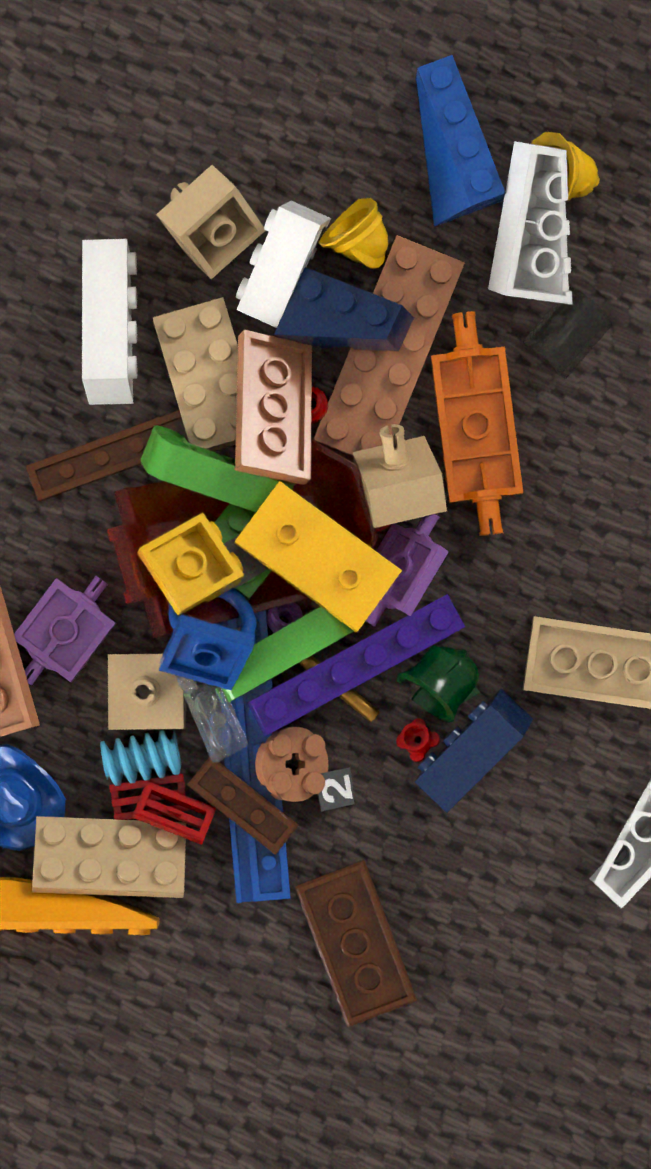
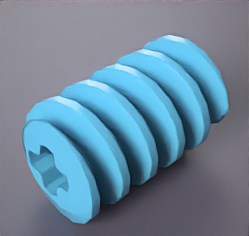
(141, 758)

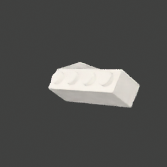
(533, 227)
(630, 858)

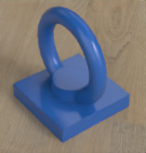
(209, 650)

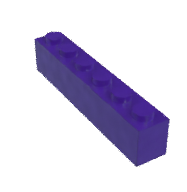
(355, 665)

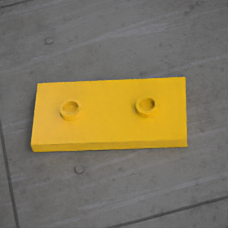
(318, 556)

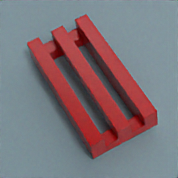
(117, 802)
(168, 825)

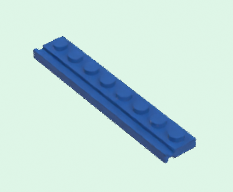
(257, 870)

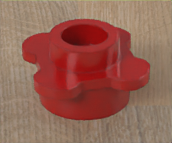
(407, 738)

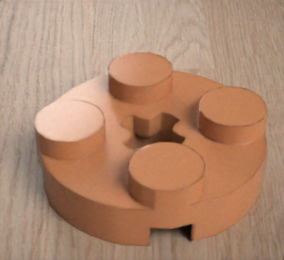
(312, 761)

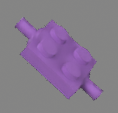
(417, 558)
(64, 630)

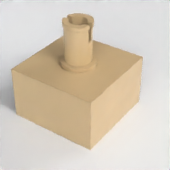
(210, 221)
(400, 478)
(142, 694)

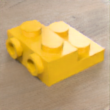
(192, 564)

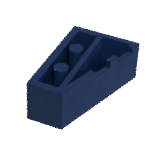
(341, 315)
(473, 750)

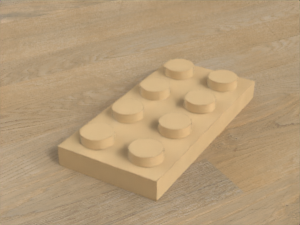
(202, 370)
(589, 662)
(107, 858)

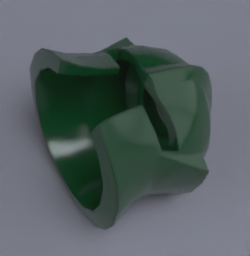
(445, 681)

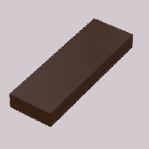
(243, 805)

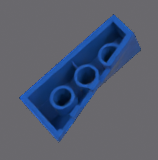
(455, 149)

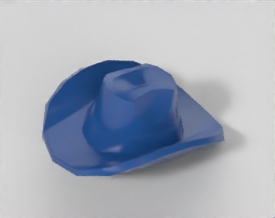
(24, 795)

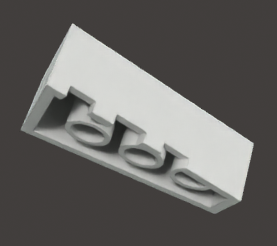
(107, 321)

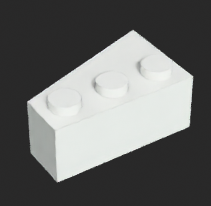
(280, 261)

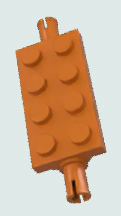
(476, 424)

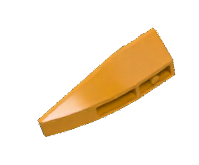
(67, 912)

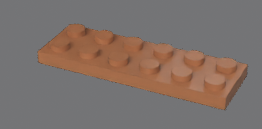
(379, 384)

